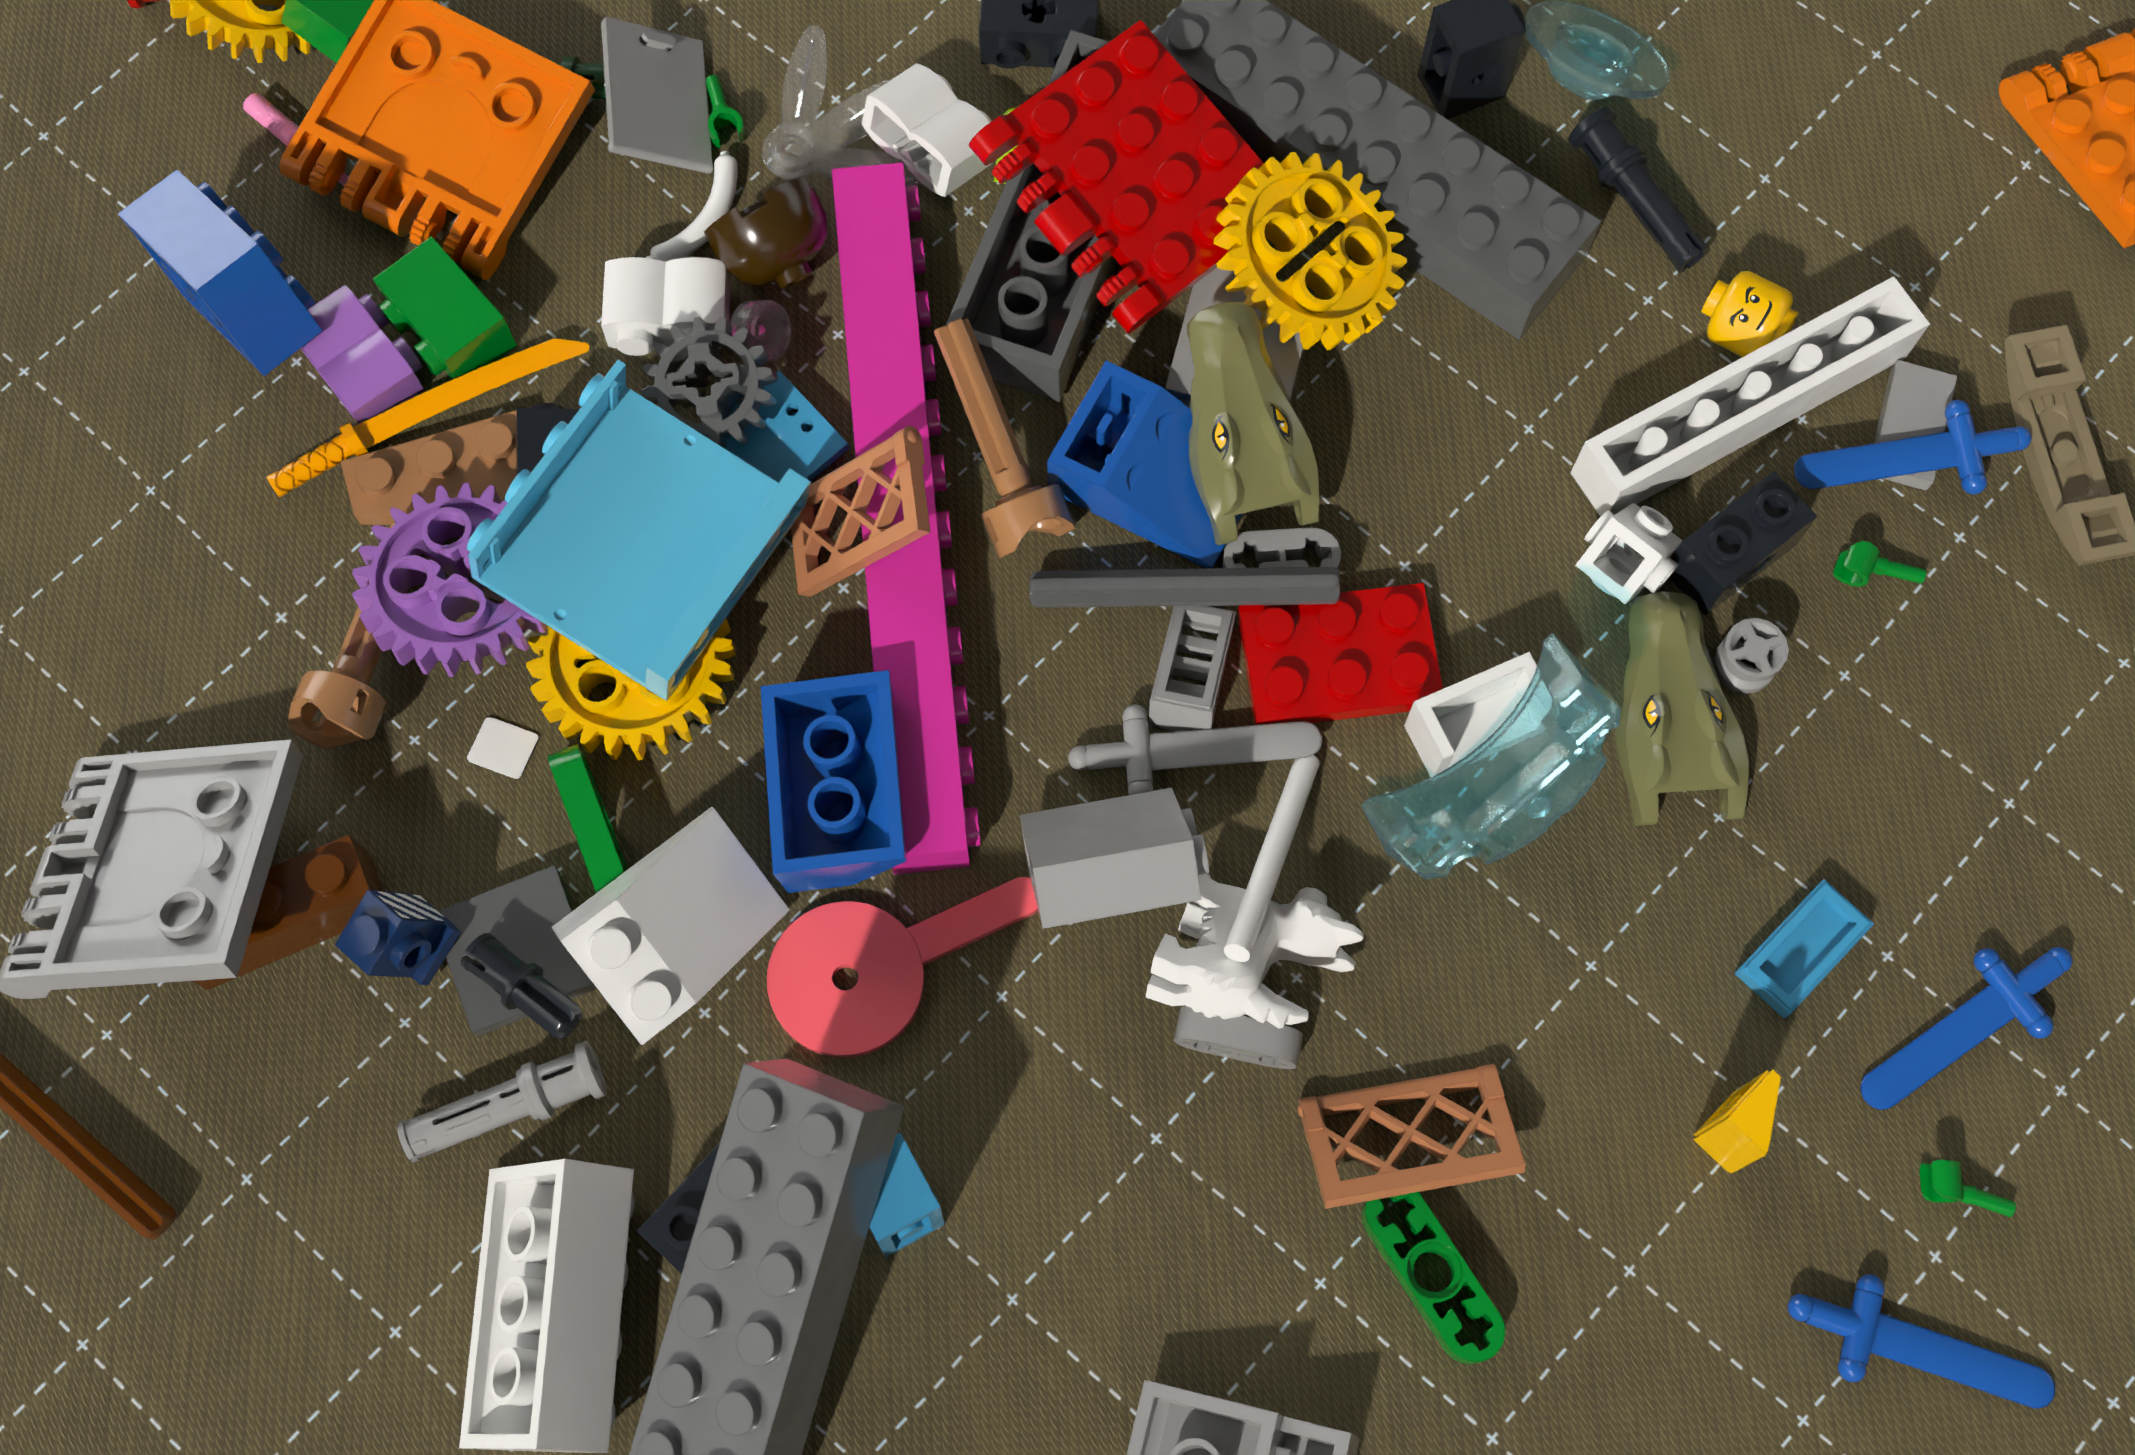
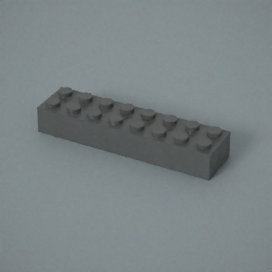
(1462, 207)

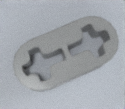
(1283, 548)
(1239, 1039)

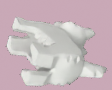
(1221, 987)

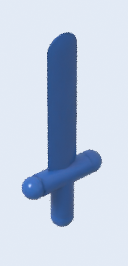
(1956, 448)
(1969, 1025)
(1872, 1332)

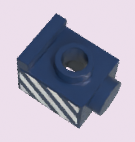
(397, 936)

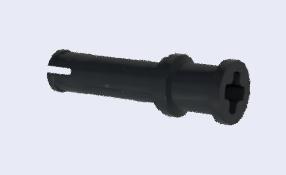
(1624, 169)

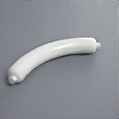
(716, 206)

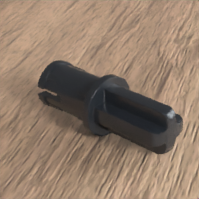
(521, 986)

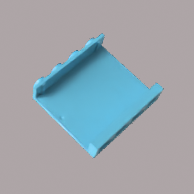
(634, 534)

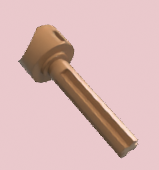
(1022, 505)
(343, 696)

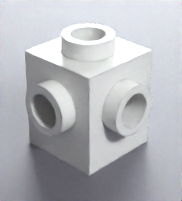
(1614, 563)

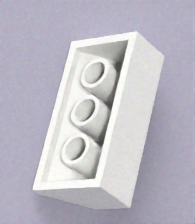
(548, 1308)

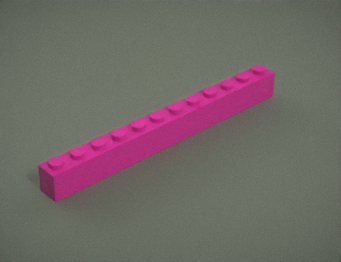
(908, 586)

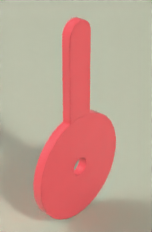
(886, 961)

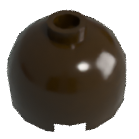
(772, 236)

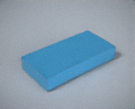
(1804, 948)

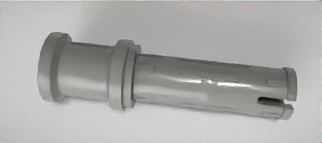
(533, 1092)

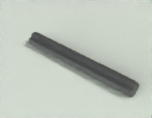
(1185, 587)

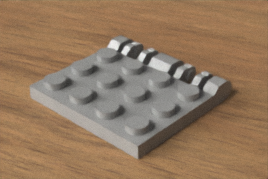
(155, 869)

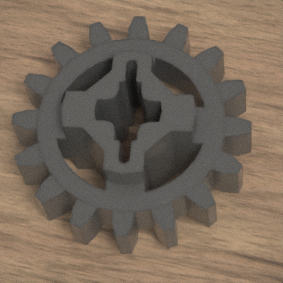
(704, 360)

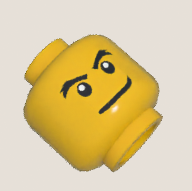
(1748, 313)

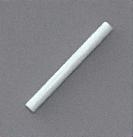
(1271, 859)

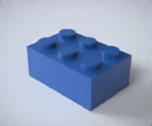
(223, 269)

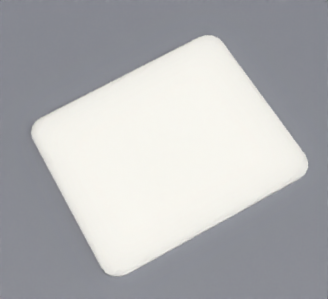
(502, 747)

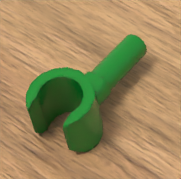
(721, 113)
(1857, 564)
(1943, 1184)

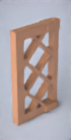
(906, 485)
(1395, 1182)

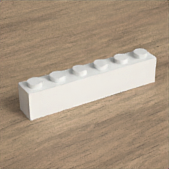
(1749, 398)

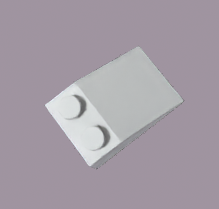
(672, 924)

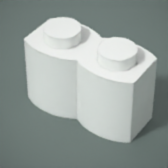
(926, 127)
(653, 295)

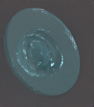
(1595, 52)

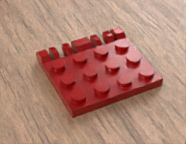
(1135, 165)

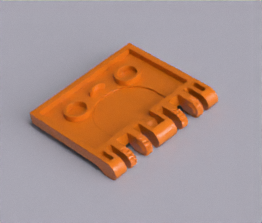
(442, 119)
(2089, 131)

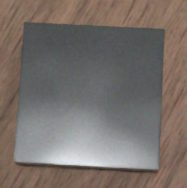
(521, 920)

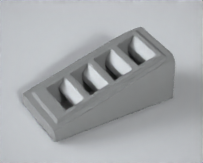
(1185, 705)

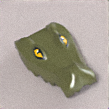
(1244, 431)
(1674, 714)

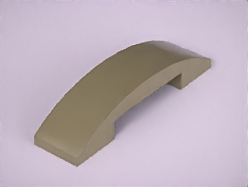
(2062, 453)

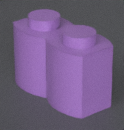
(358, 358)

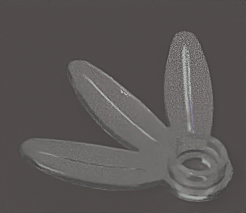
(820, 140)

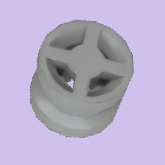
(1758, 643)

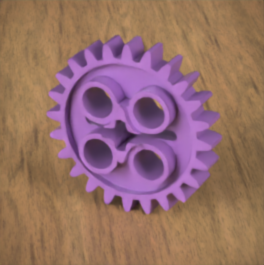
(424, 621)

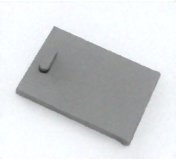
(656, 95)

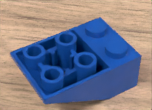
(1132, 466)

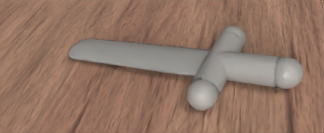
(1194, 748)

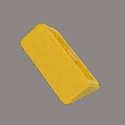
(1742, 1124)

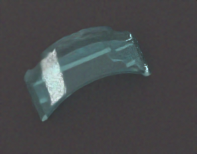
(1511, 782)

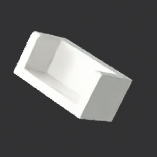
(1465, 714)

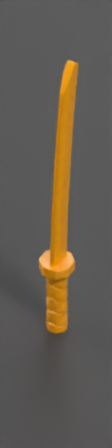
(420, 407)

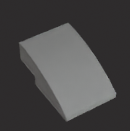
(1198, 1424)

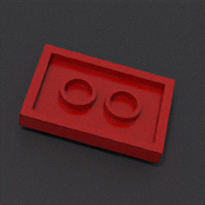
(1340, 659)

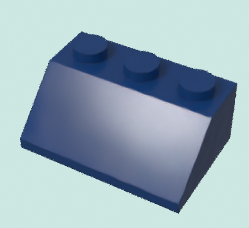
(832, 780)

